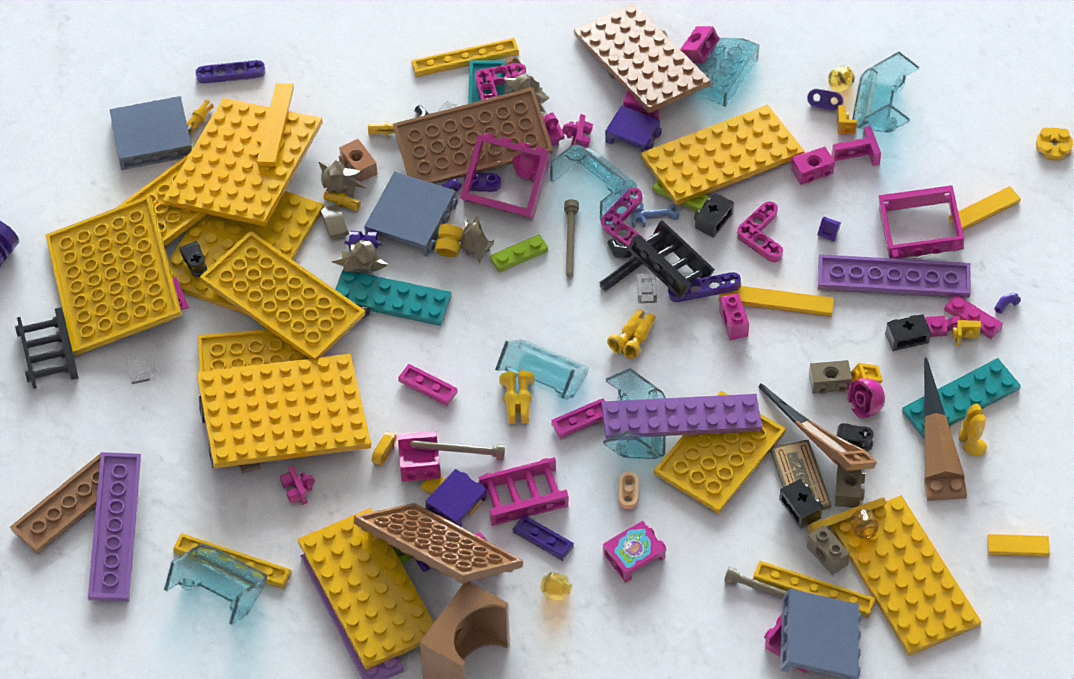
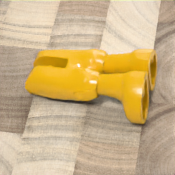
(636, 327)
(517, 403)
(972, 431)

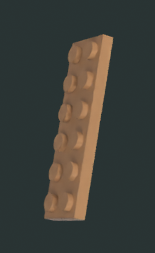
(60, 508)

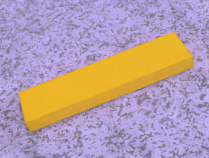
(987, 207)
(846, 514)

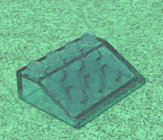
(727, 68)

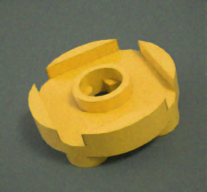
(1057, 135)

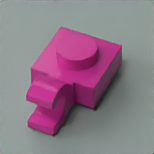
(940, 326)

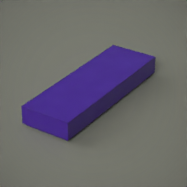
(543, 537)

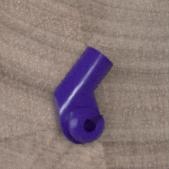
(453, 183)
(1006, 299)

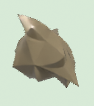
(525, 81)
(339, 178)
(474, 239)
(361, 258)

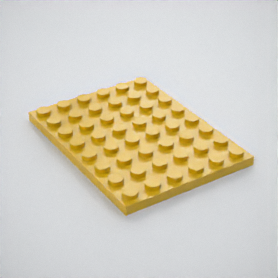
(223, 169)
(217, 235)
(113, 275)
(283, 410)

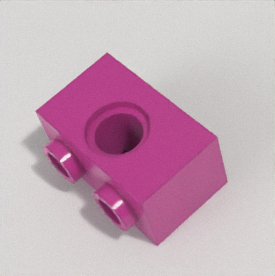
(700, 43)
(812, 165)
(734, 316)

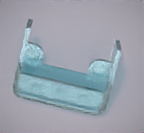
(876, 92)
(615, 179)
(547, 366)
(627, 445)
(219, 574)

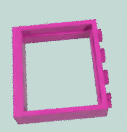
(538, 183)
(921, 198)

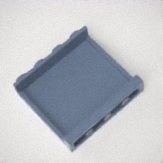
(150, 132)
(412, 211)
(820, 634)

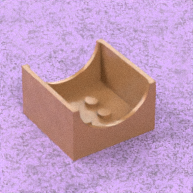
(466, 624)

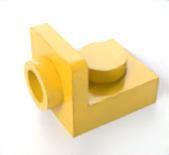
(845, 125)
(966, 329)
(866, 371)

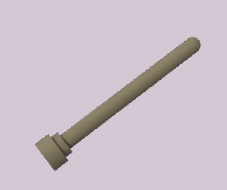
(571, 208)
(496, 451)
(733, 576)

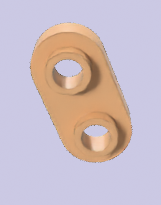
(628, 492)

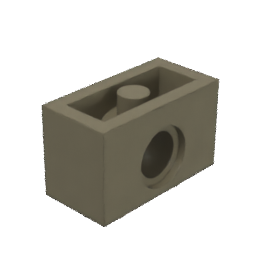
(822, 372)
(849, 495)
(828, 549)

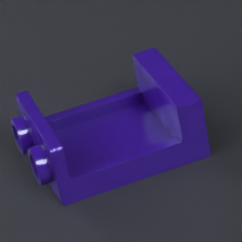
(633, 129)
(456, 497)

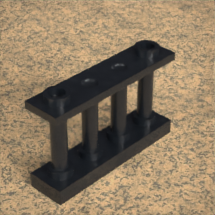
(661, 268)
(60, 337)

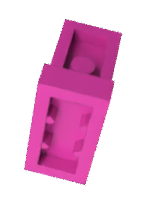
(859, 147)

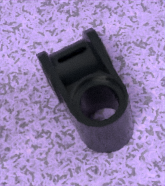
(194, 258)
(856, 435)

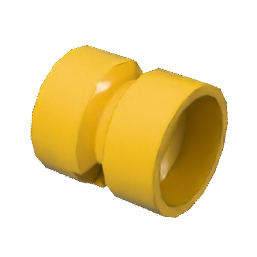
(448, 240)

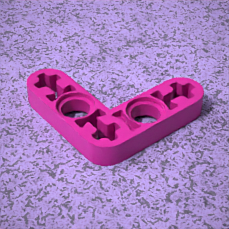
(492, 80)
(618, 219)
(756, 234)

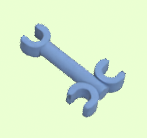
(640, 215)

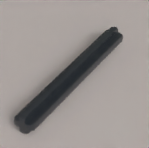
(626, 269)

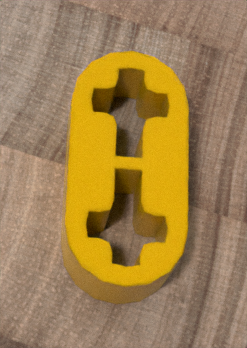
(384, 448)

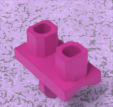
(553, 128)
(576, 130)
(300, 484)

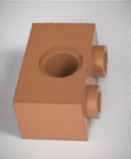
(357, 157)

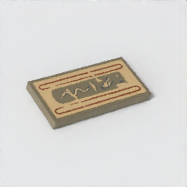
(798, 462)

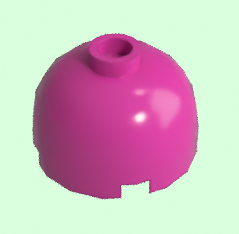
(526, 166)
(866, 397)

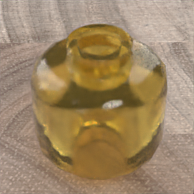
(841, 78)
(864, 524)
(555, 586)

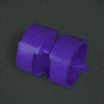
(356, 236)

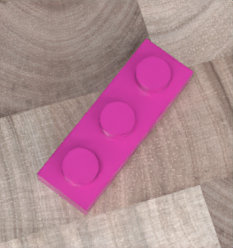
(966, 311)
(427, 384)
(578, 419)

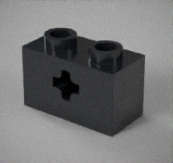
(714, 215)
(908, 332)
(800, 503)

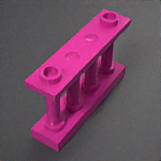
(530, 507)

